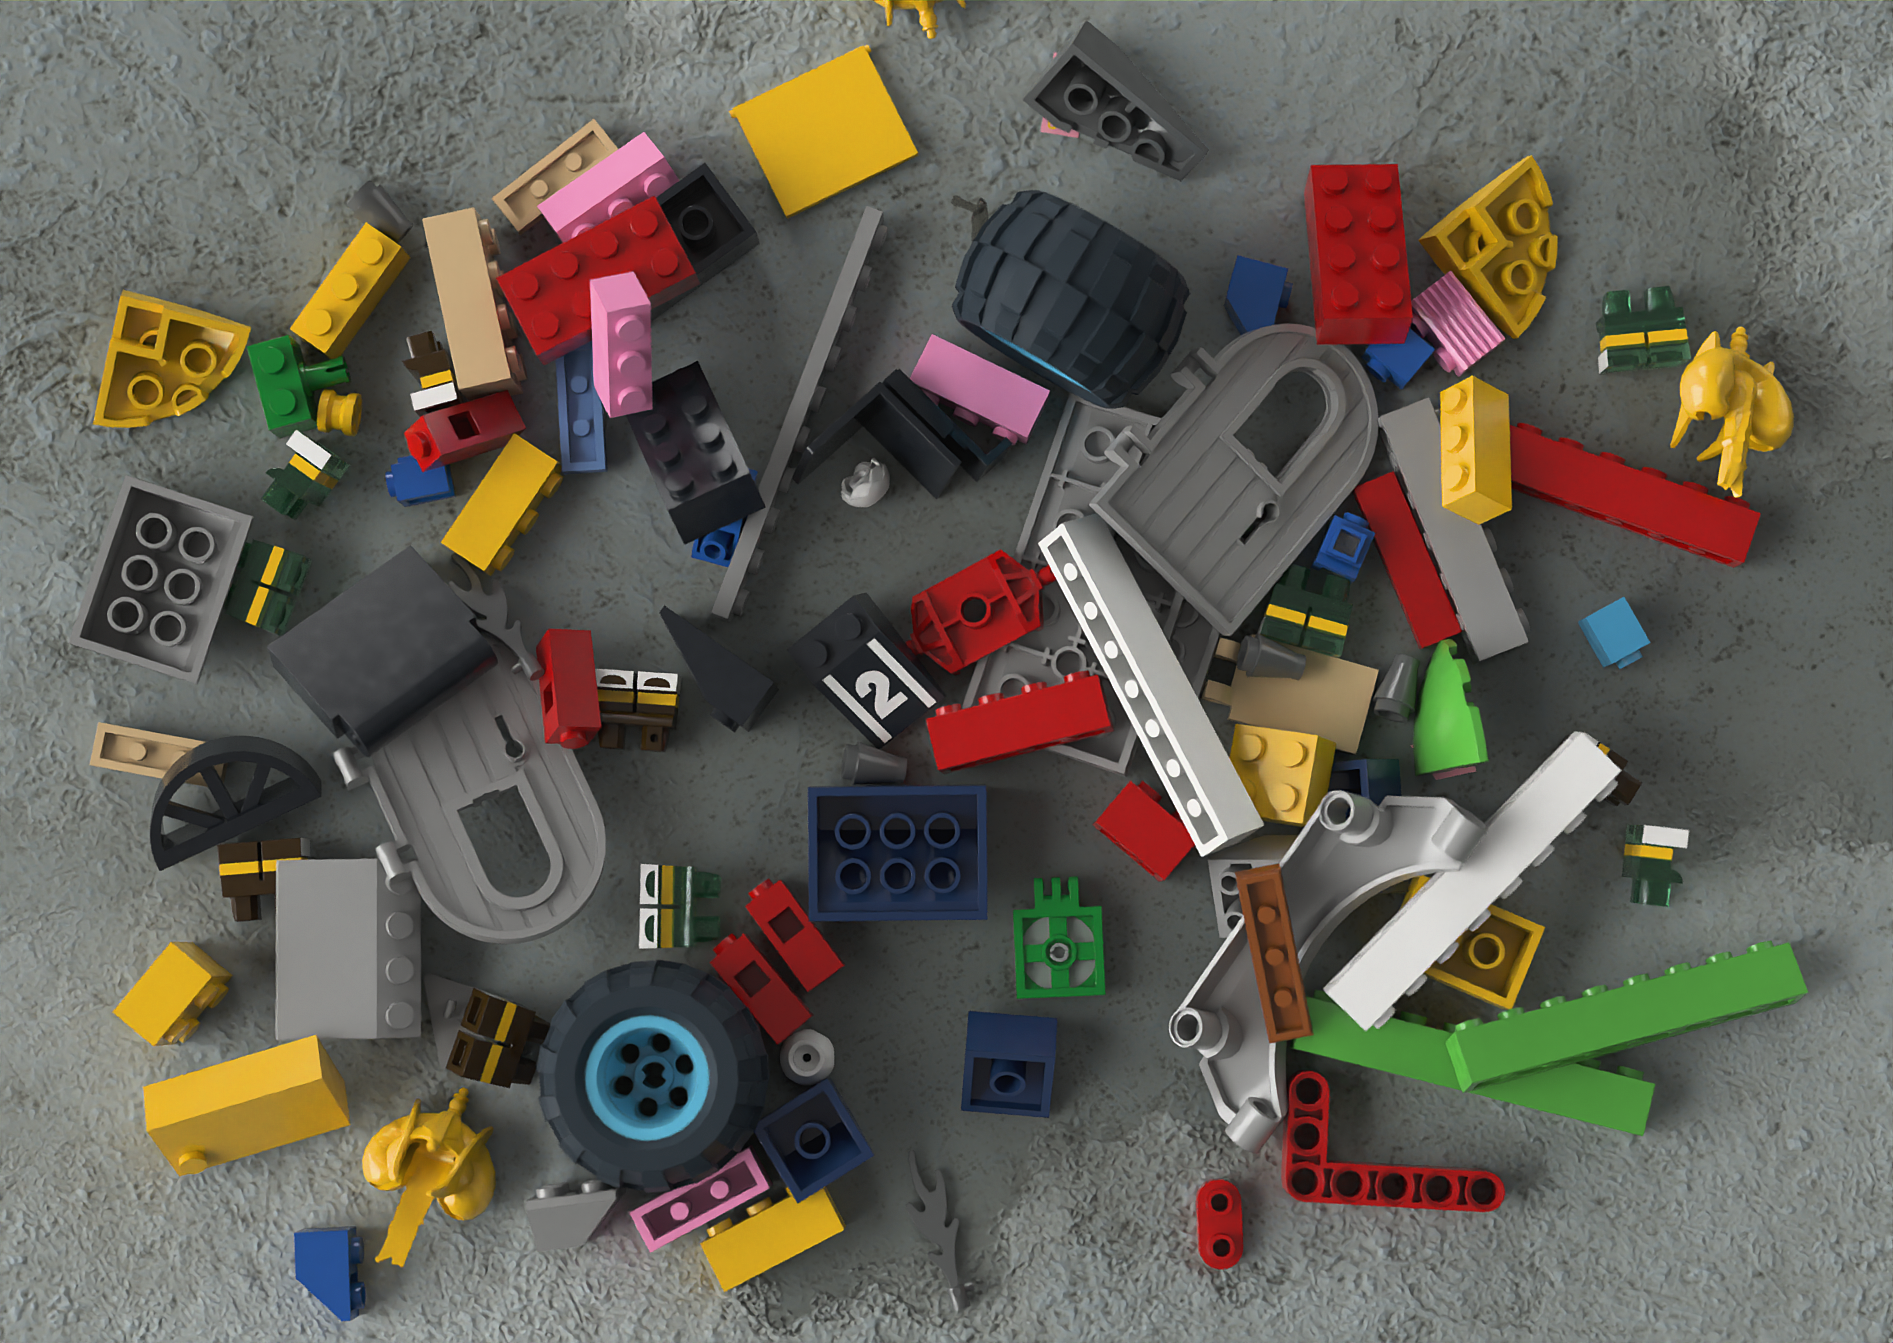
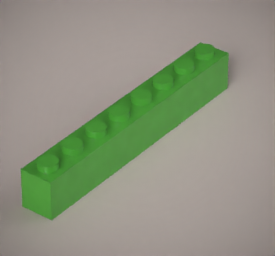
(1625, 1016)
(1420, 1052)

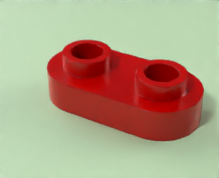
(1219, 1224)

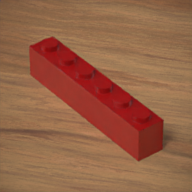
(1630, 497)

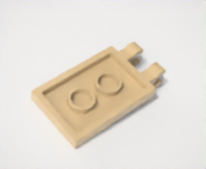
(1325, 702)

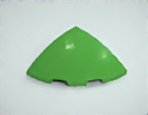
(1445, 725)

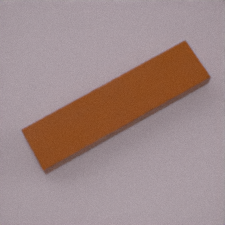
(1274, 953)

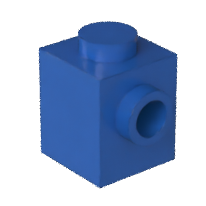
(1397, 361)

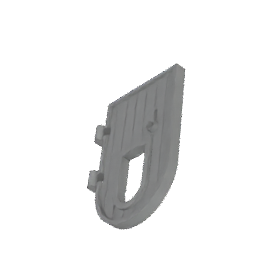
(1206, 489)
(457, 762)

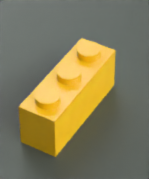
(350, 292)
(1475, 450)
(504, 505)
(769, 1235)

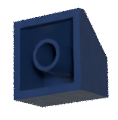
(1009, 1064)
(813, 1139)

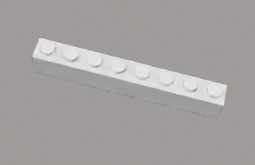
(1150, 684)
(1459, 899)

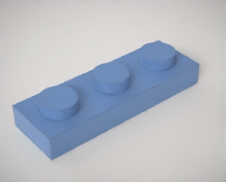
(580, 414)

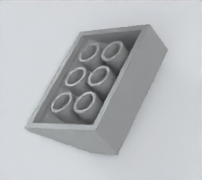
(161, 579)
(346, 951)

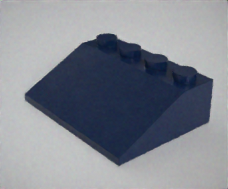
(897, 852)

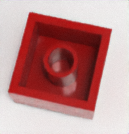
(1145, 830)

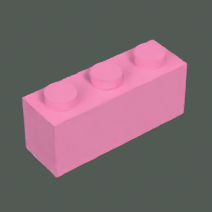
(609, 188)
(621, 344)
(980, 390)
(693, 1205)

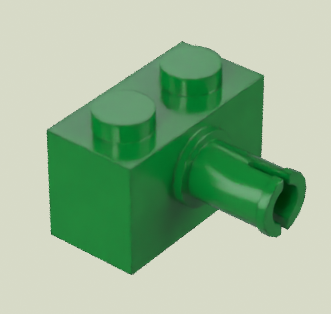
(289, 385)

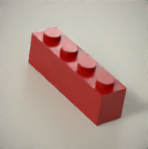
(1020, 723)

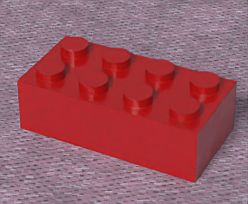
(1357, 254)
(554, 288)

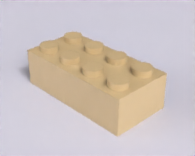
(473, 304)

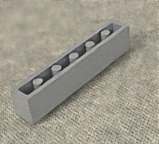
(1456, 545)

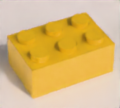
(1489, 959)

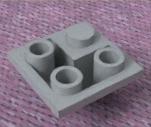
(1222, 868)
(568, 1216)

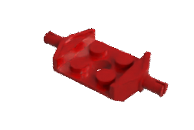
(1012, 604)

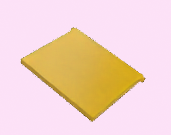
(825, 131)

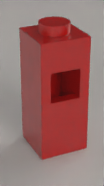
(464, 430)
(568, 687)
(792, 934)
(760, 986)

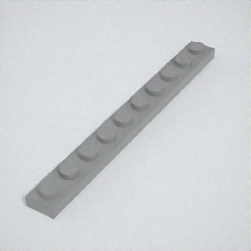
(807, 398)

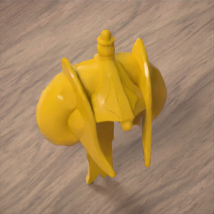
(1742, 391)
(433, 1159)

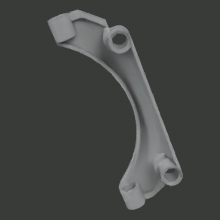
(1325, 878)

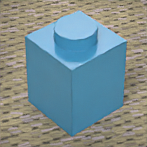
(1615, 634)

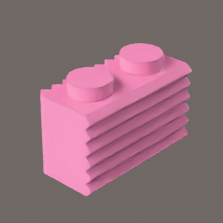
(1454, 325)

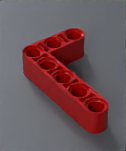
(1369, 1173)

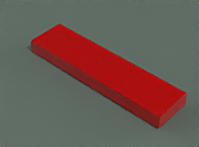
(1406, 560)

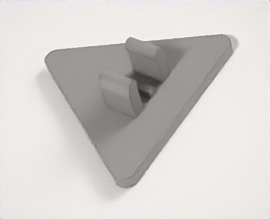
(447, 1006)

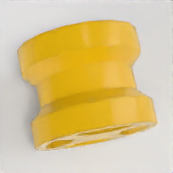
(339, 412)

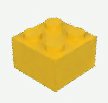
(1283, 771)
(174, 994)

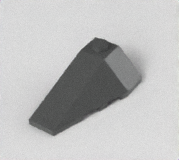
(1107, 98)

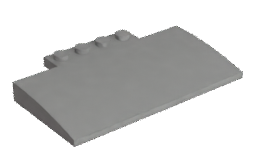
(1068, 483)

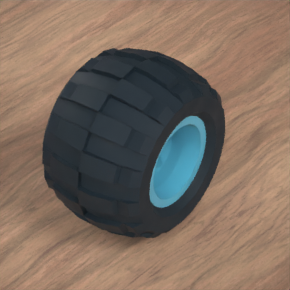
(1071, 298)
(585, 1059)

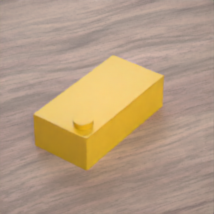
(246, 1105)

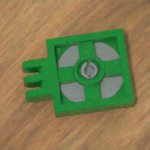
(1058, 945)

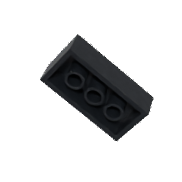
(707, 227)
(694, 455)

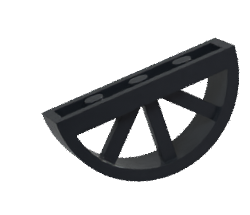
(232, 818)

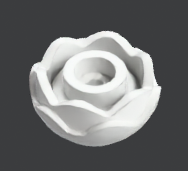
(866, 485)
(821, 1057)

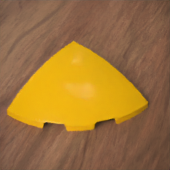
(1500, 246)
(164, 360)

